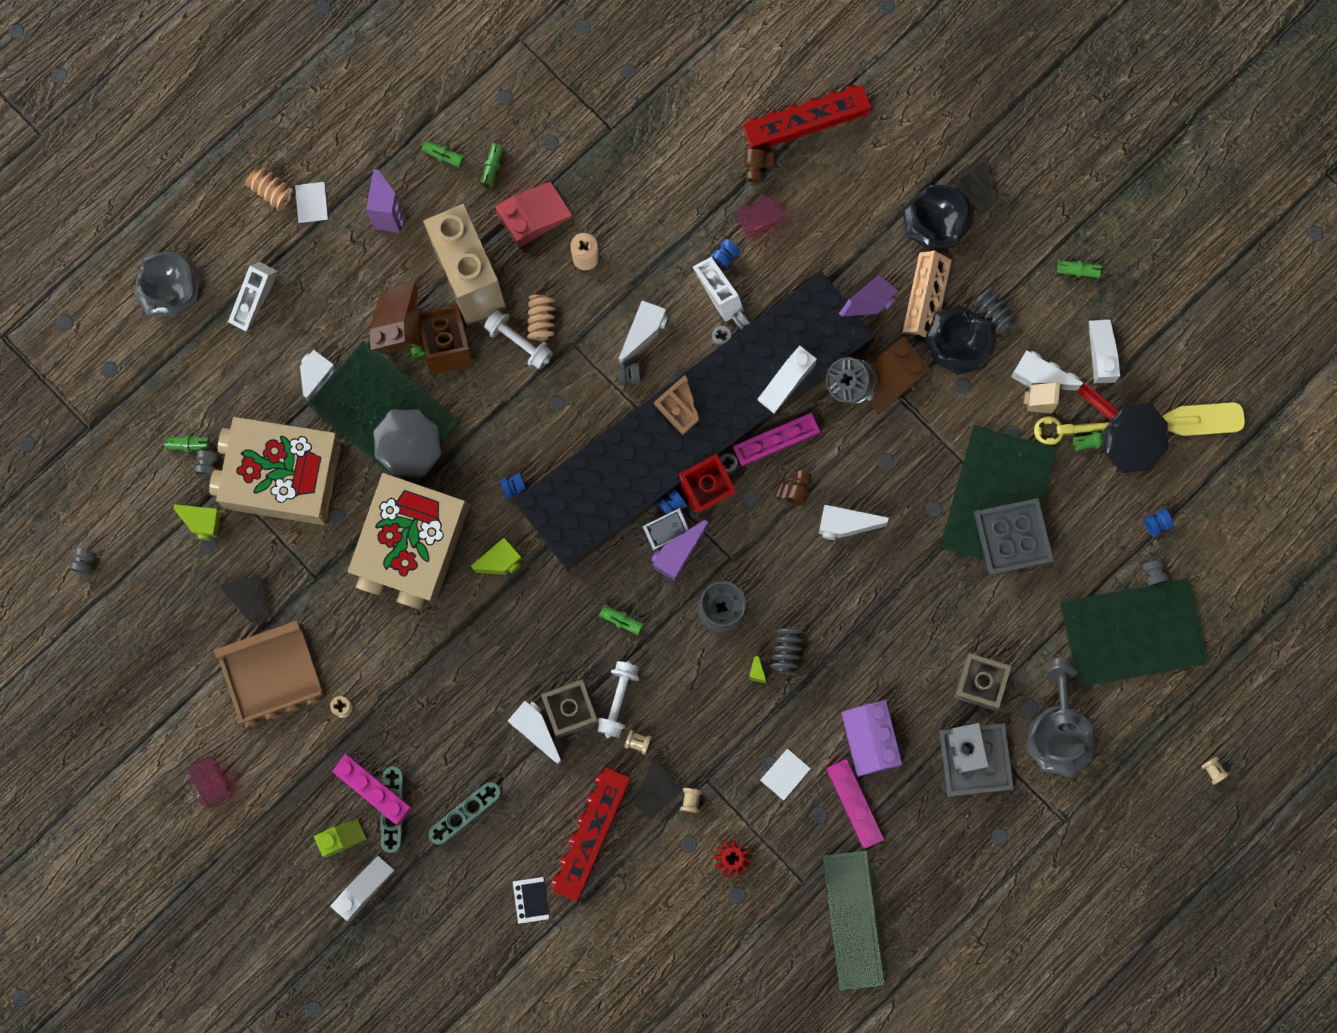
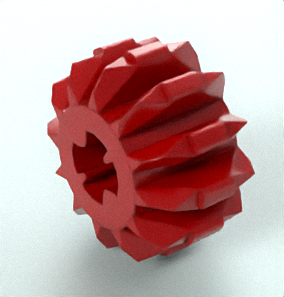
(727, 853)

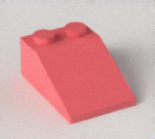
(532, 213)

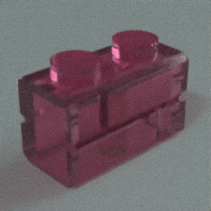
(759, 216)
(208, 781)

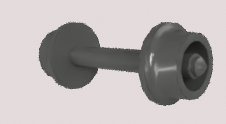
(1064, 719)

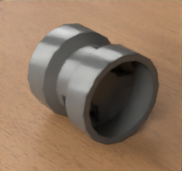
(623, 374)
(206, 461)
(83, 556)
(1155, 570)

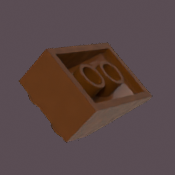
(396, 321)
(444, 339)
(898, 371)

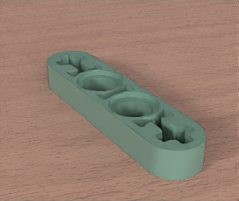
(467, 816)
(396, 837)

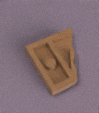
(678, 406)

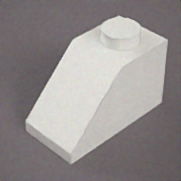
(314, 373)

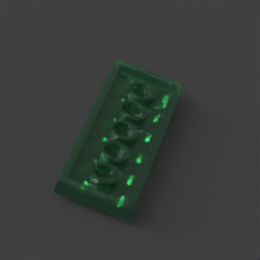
(852, 920)

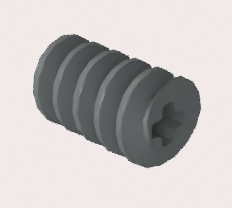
(995, 312)
(787, 650)

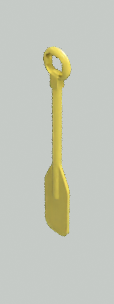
(1181, 421)

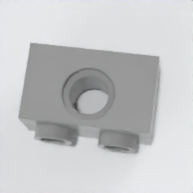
(972, 735)

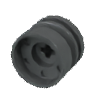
(861, 387)
(722, 594)

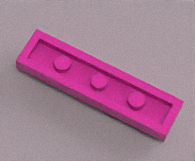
(776, 440)
(372, 789)
(855, 804)

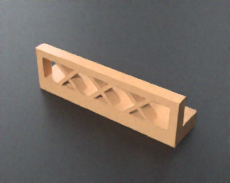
(924, 292)

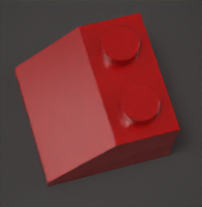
(706, 483)

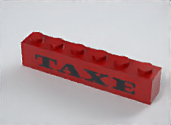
(807, 118)
(591, 834)

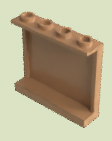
(270, 674)

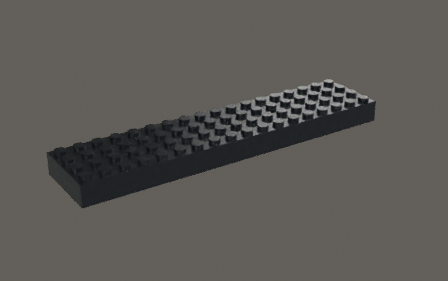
(642, 454)

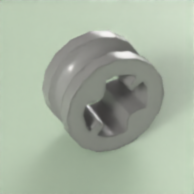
(741, 320)
(723, 330)
(732, 458)

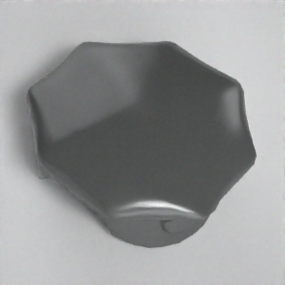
(167, 284)
(407, 443)
(1060, 751)

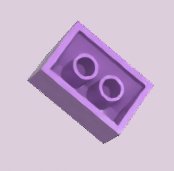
(384, 206)
(871, 738)

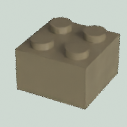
(982, 682)
(569, 708)

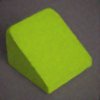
(756, 671)

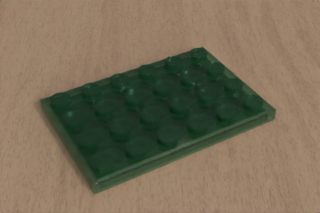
(364, 393)
(994, 473)
(1133, 633)

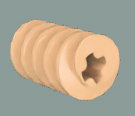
(269, 188)
(584, 251)
(540, 318)

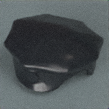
(937, 217)
(960, 340)
(1136, 438)

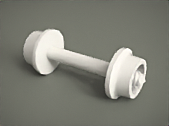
(539, 356)
(625, 671)

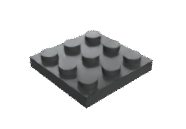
(1013, 537)
(992, 779)

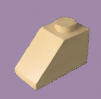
(1042, 397)

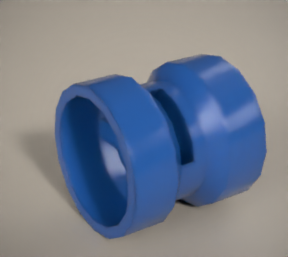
(725, 253)
(507, 486)
(671, 503)
(1159, 522)

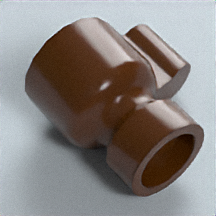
(755, 161)
(796, 492)

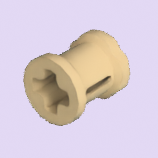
(336, 703)
(637, 742)
(1215, 770)
(691, 800)

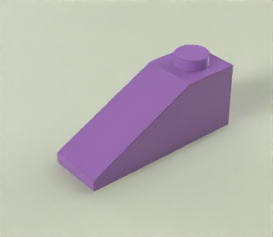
(871, 298)
(677, 552)

